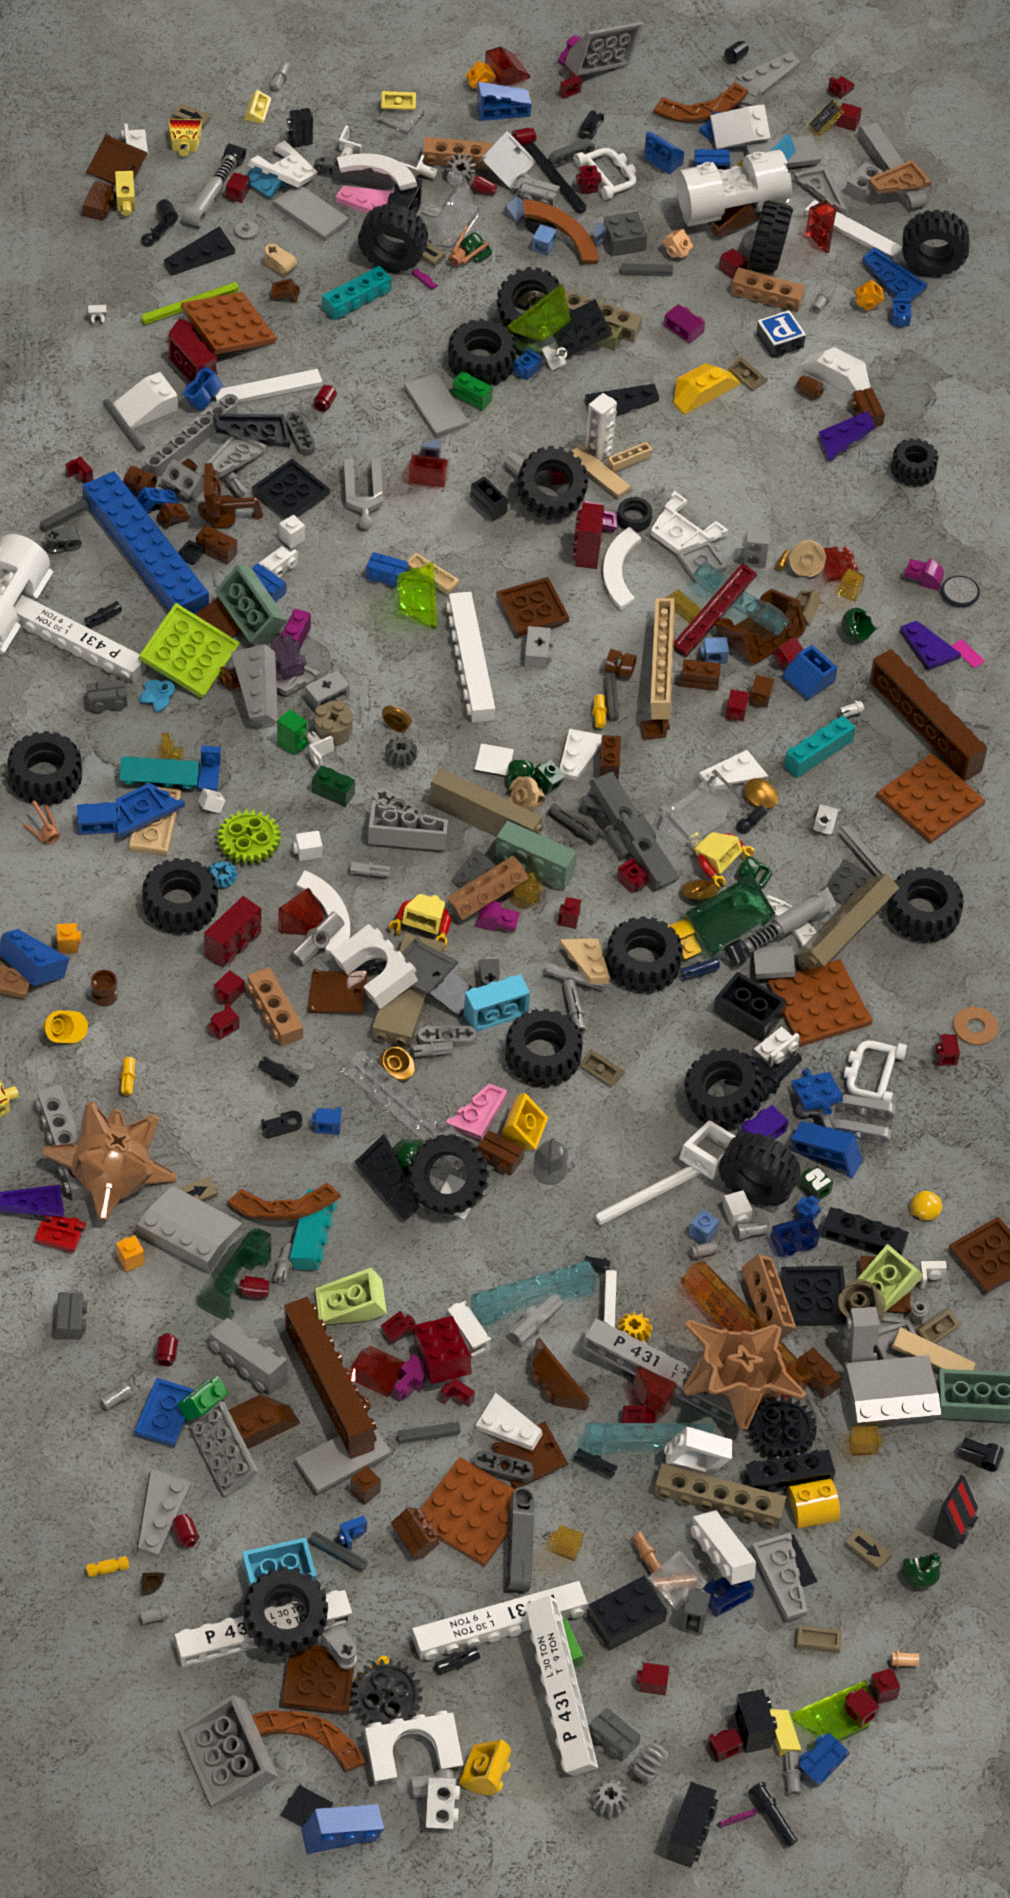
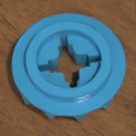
(225, 879)

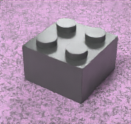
(625, 233)

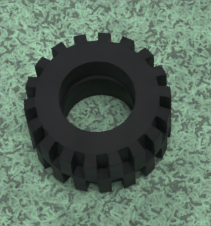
(925, 462)

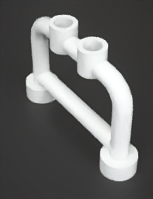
(608, 189)
(856, 1057)

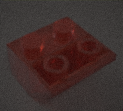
(505, 66)
(821, 224)
(428, 470)

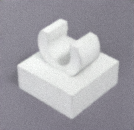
(97, 311)

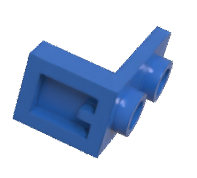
(150, 496)
(209, 768)

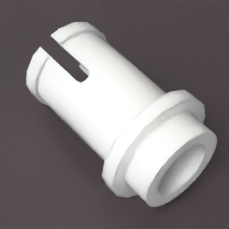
(852, 709)

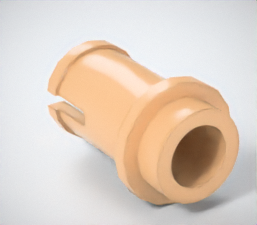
(904, 1659)

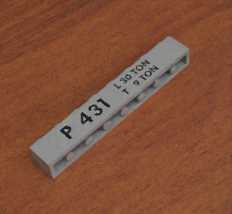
(630, 1353)

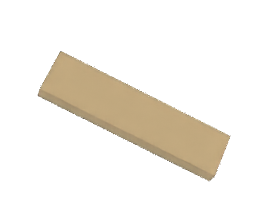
(602, 474)
(939, 1357)

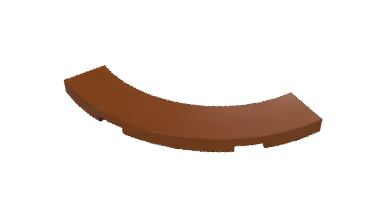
(701, 111)
(566, 224)
(284, 1209)
(313, 1728)

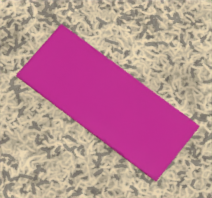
(968, 653)

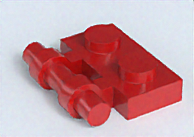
(58, 1236)

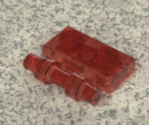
(834, 564)

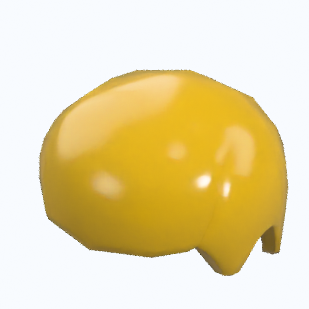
(925, 1206)

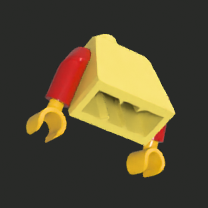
(718, 852)
(425, 914)

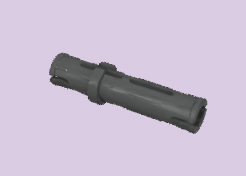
(581, 827)

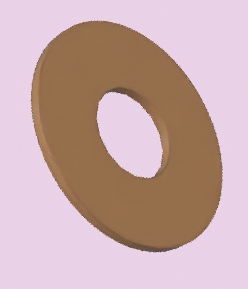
(983, 1037)

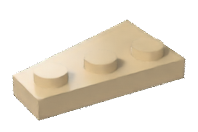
(588, 957)

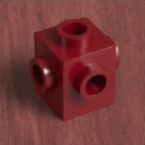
(588, 179)

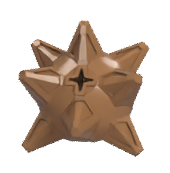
(111, 1157)
(740, 1367)

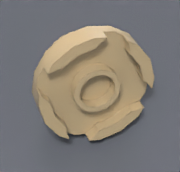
(807, 558)
(526, 793)

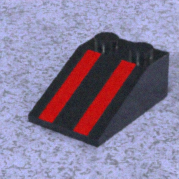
(956, 1515)

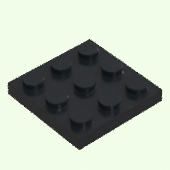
(290, 489)
(814, 1293)

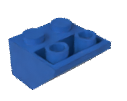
(662, 153)
(810, 672)

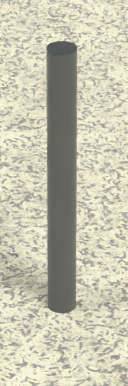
(133, 437)

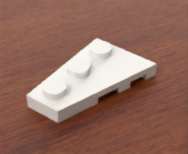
(578, 752)
(737, 769)
(508, 1424)

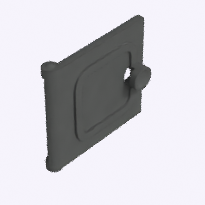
(427, 962)

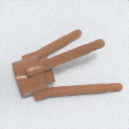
(458, 254)
(49, 831)

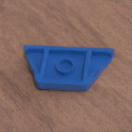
(144, 807)

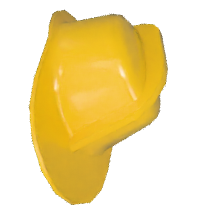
(65, 1026)

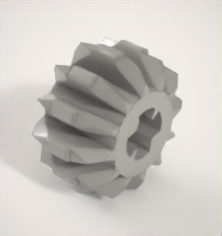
(458, 161)
(650, 1762)
(602, 1800)

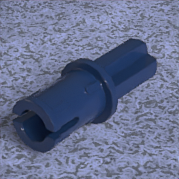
(700, 968)

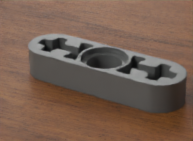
(561, 156)
(299, 440)
(508, 1474)

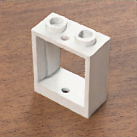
(692, 1154)
(688, 1448)

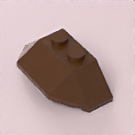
(555, 1380)
(262, 1419)

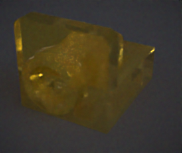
(169, 750)

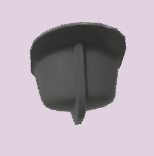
(550, 1162)

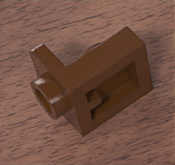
(285, 289)
(229, 678)
(654, 728)

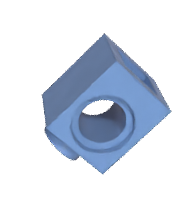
(544, 240)
(715, 650)
(704, 1227)

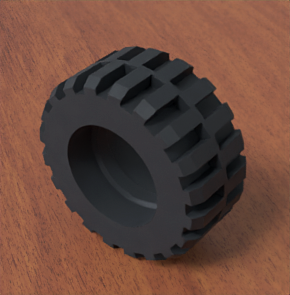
(398, 222)
(770, 235)
(935, 259)
(520, 284)
(484, 336)
(552, 460)
(44, 787)
(180, 916)
(921, 924)
(644, 934)
(543, 1026)
(720, 1066)
(428, 1155)
(759, 1168)
(288, 1583)

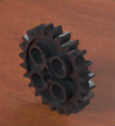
(802, 1428)
(369, 1688)

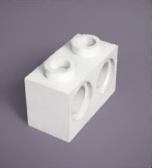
(436, 1802)

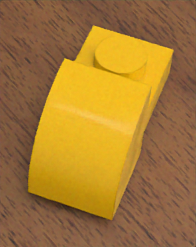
(688, 941)

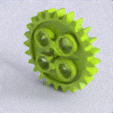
(247, 843)

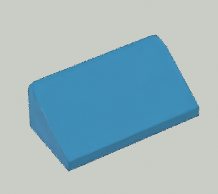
(786, 146)

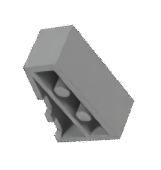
(861, 1334)

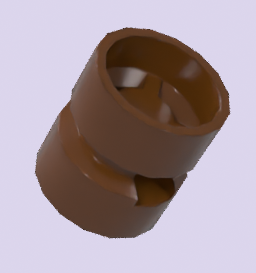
(137, 479)
(626, 666)
(104, 988)

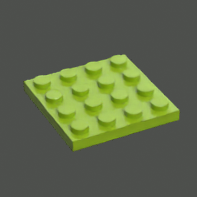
(188, 650)

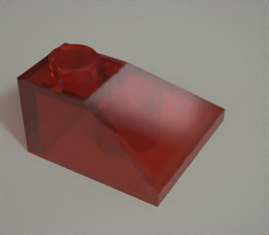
(300, 914)
(376, 1370)
(653, 1390)

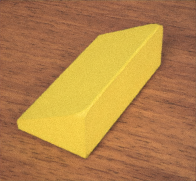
(398, 100)
(257, 107)
(785, 1734)

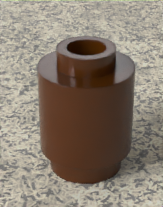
(810, 387)

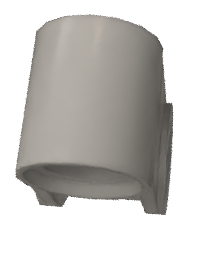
(340, 1646)

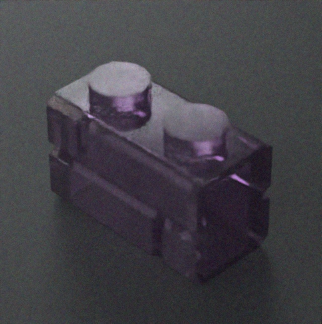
(287, 657)

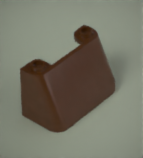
(733, 219)
(755, 641)

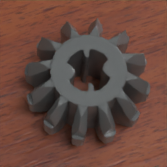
(401, 752)

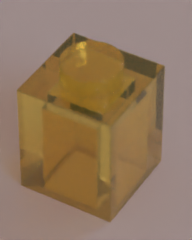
(851, 585)
(865, 1440)
(566, 1542)

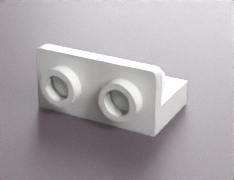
(135, 138)
(280, 561)
(777, 1047)

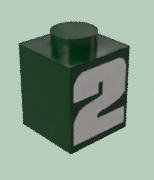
(816, 1183)

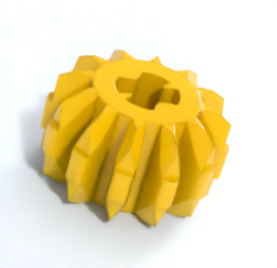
(635, 1326)

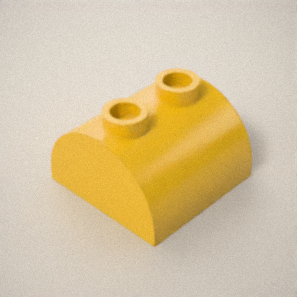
(524, 1123)
(814, 1503)
(486, 1767)

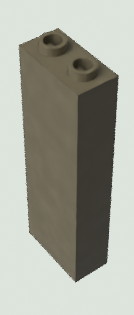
(479, 805)
(846, 922)
(400, 1018)

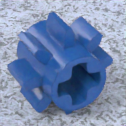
(808, 1207)

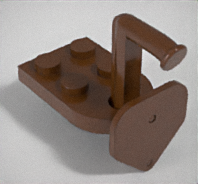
(221, 509)

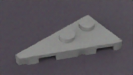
(820, 184)

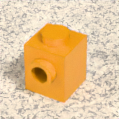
(68, 938)
(130, 1253)

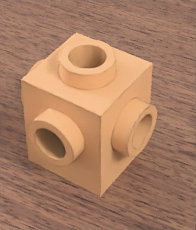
(677, 244)

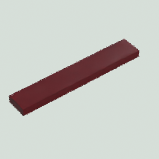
(714, 609)

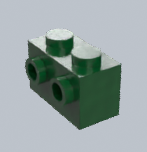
(333, 786)

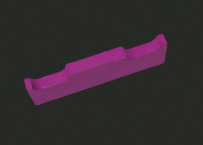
(425, 279)
(736, 1818)

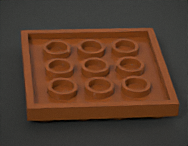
(228, 323)
(930, 798)
(821, 1003)
(470, 1511)

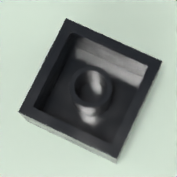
(755, 1720)

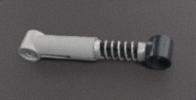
(197, 211)
(819, 902)

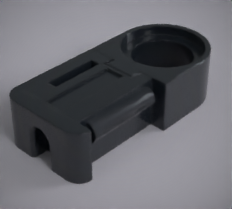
(591, 123)
(280, 1125)

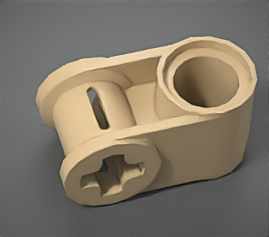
(279, 260)

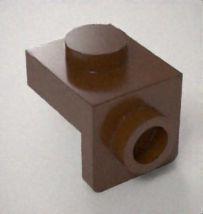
(172, 512)

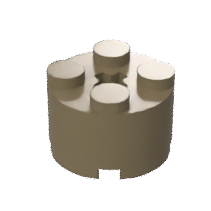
(334, 720)
(859, 1291)

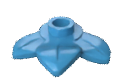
(155, 694)

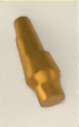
(782, 561)

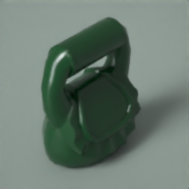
(473, 242)
(519, 768)
(751, 865)

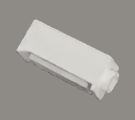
(470, 1329)

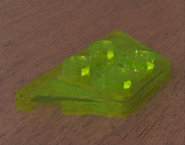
(544, 317)
(417, 595)
(829, 1716)

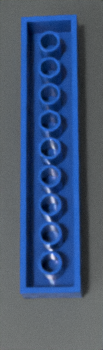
(144, 543)

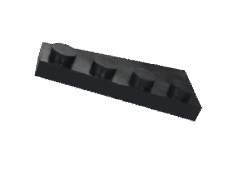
(200, 252)
(629, 397)
(256, 427)
(386, 1174)

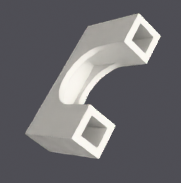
(369, 945)
(437, 1729)

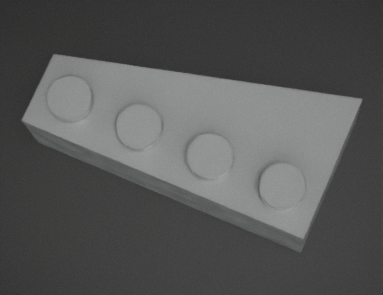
(258, 682)
(406, 829)
(249, 1356)

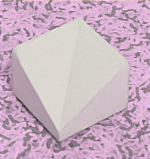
(211, 800)

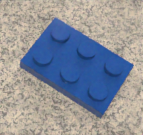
(161, 1416)

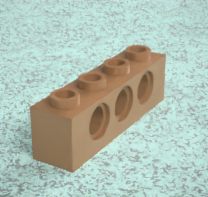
(439, 151)
(768, 289)
(487, 887)
(266, 982)
(768, 1294)

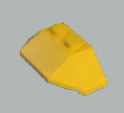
(702, 386)

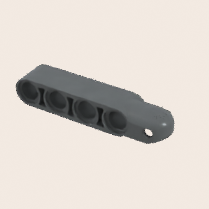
(364, 176)
(520, 1540)

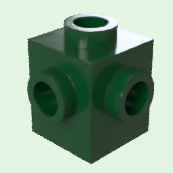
(548, 776)

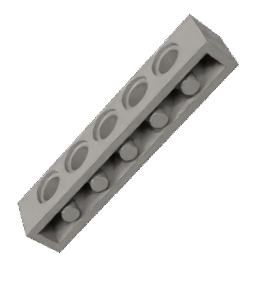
(51, 1099)

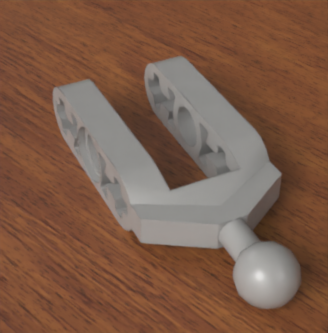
(363, 504)
(861, 1107)

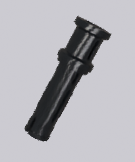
(772, 1081)
(768, 1806)

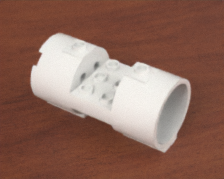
(707, 191)
(22, 571)

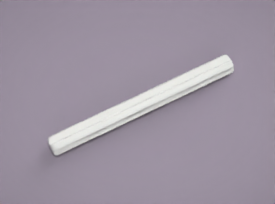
(646, 1195)

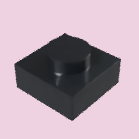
(191, 551)

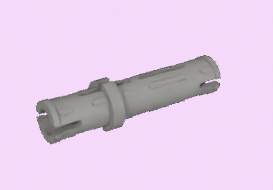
(566, 973)
(575, 1011)

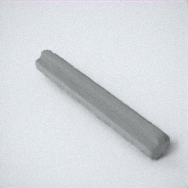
(864, 853)

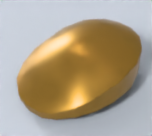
(396, 718)
(760, 792)
(699, 889)
(397, 1063)

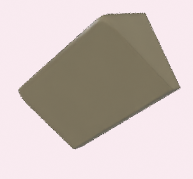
(747, 374)
(809, 603)
(602, 1068)
(938, 1326)

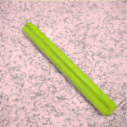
(174, 308)

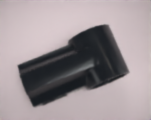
(987, 1455)

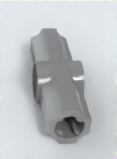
(326, 929)
(535, 1319)

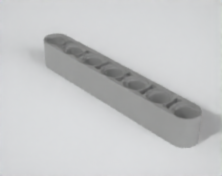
(888, 158)
(190, 436)

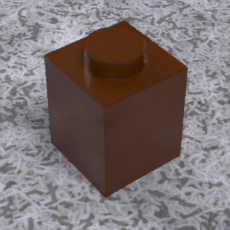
(761, 691)
(365, 1485)

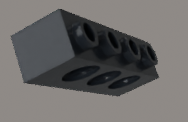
(854, 1235)
(781, 1479)

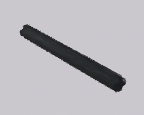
(556, 177)

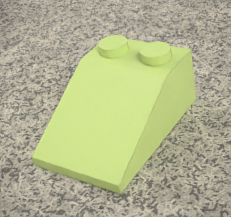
(891, 1275)
(351, 1298)

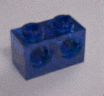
(793, 1233)
(731, 1595)

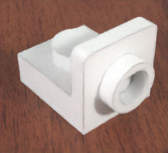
(931, 1270)

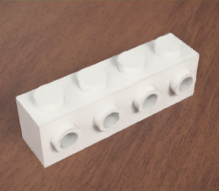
(601, 426)
(723, 1547)

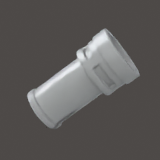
(746, 1230)
(120, 1393)

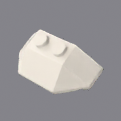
(838, 369)

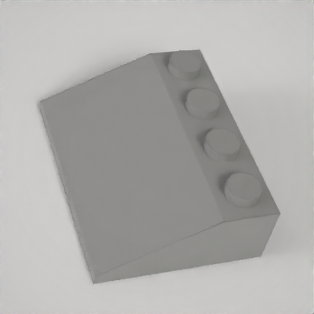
(604, 49)
(188, 1228)
(892, 1390)
(227, 1751)

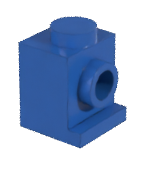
(901, 312)
(527, 364)
(327, 1121)

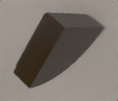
(151, 1582)

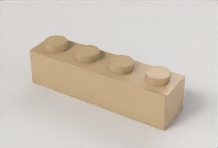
(629, 457)

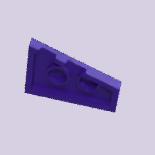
(841, 435)
(928, 646)
(36, 1200)

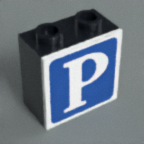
(780, 334)

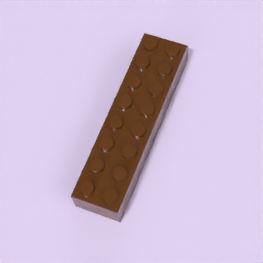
(928, 715)
(330, 1377)

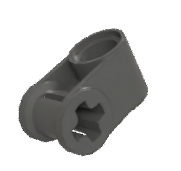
(64, 539)
(489, 971)

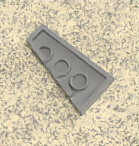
(770, 72)
(234, 454)
(162, 1505)
(779, 1568)

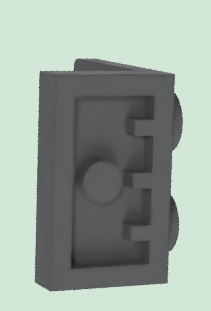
(473, 867)
(847, 880)

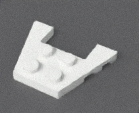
(291, 169)
(678, 532)

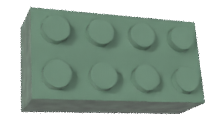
(251, 605)
(537, 854)
(974, 1395)

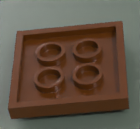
(532, 605)
(985, 1254)
(317, 1682)

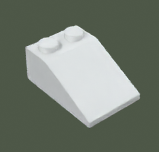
(740, 127)
(147, 401)

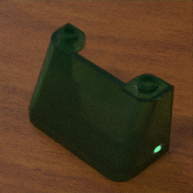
(729, 914)
(246, 1252)

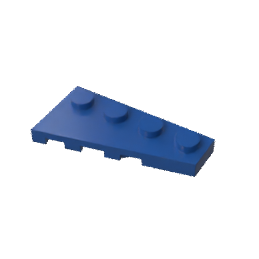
(893, 276)

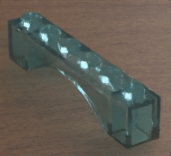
(757, 610)
(496, 1302)
(610, 1437)

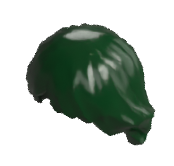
(857, 624)
(404, 1150)
(922, 1571)

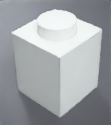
(292, 531)
(308, 845)
(737, 1208)

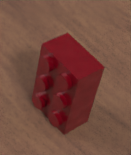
(189, 353)
(588, 535)
(232, 931)
(442, 1349)

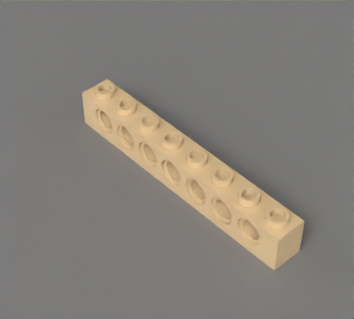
(662, 658)

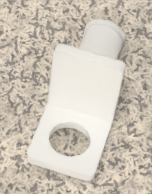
(348, 147)
(422, 169)
(553, 355)
(319, 747)
(826, 819)

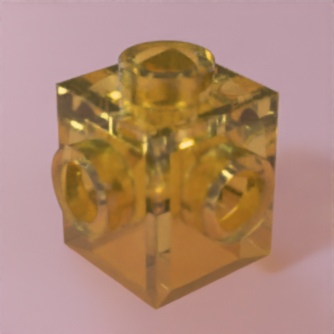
(528, 890)

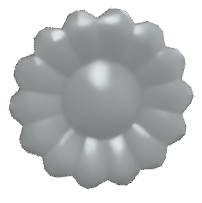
(246, 229)

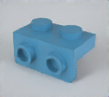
(264, 183)

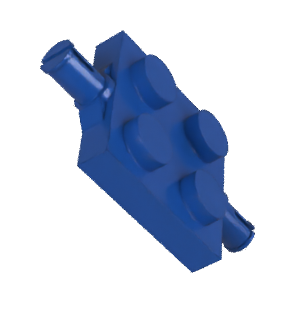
(817, 1091)

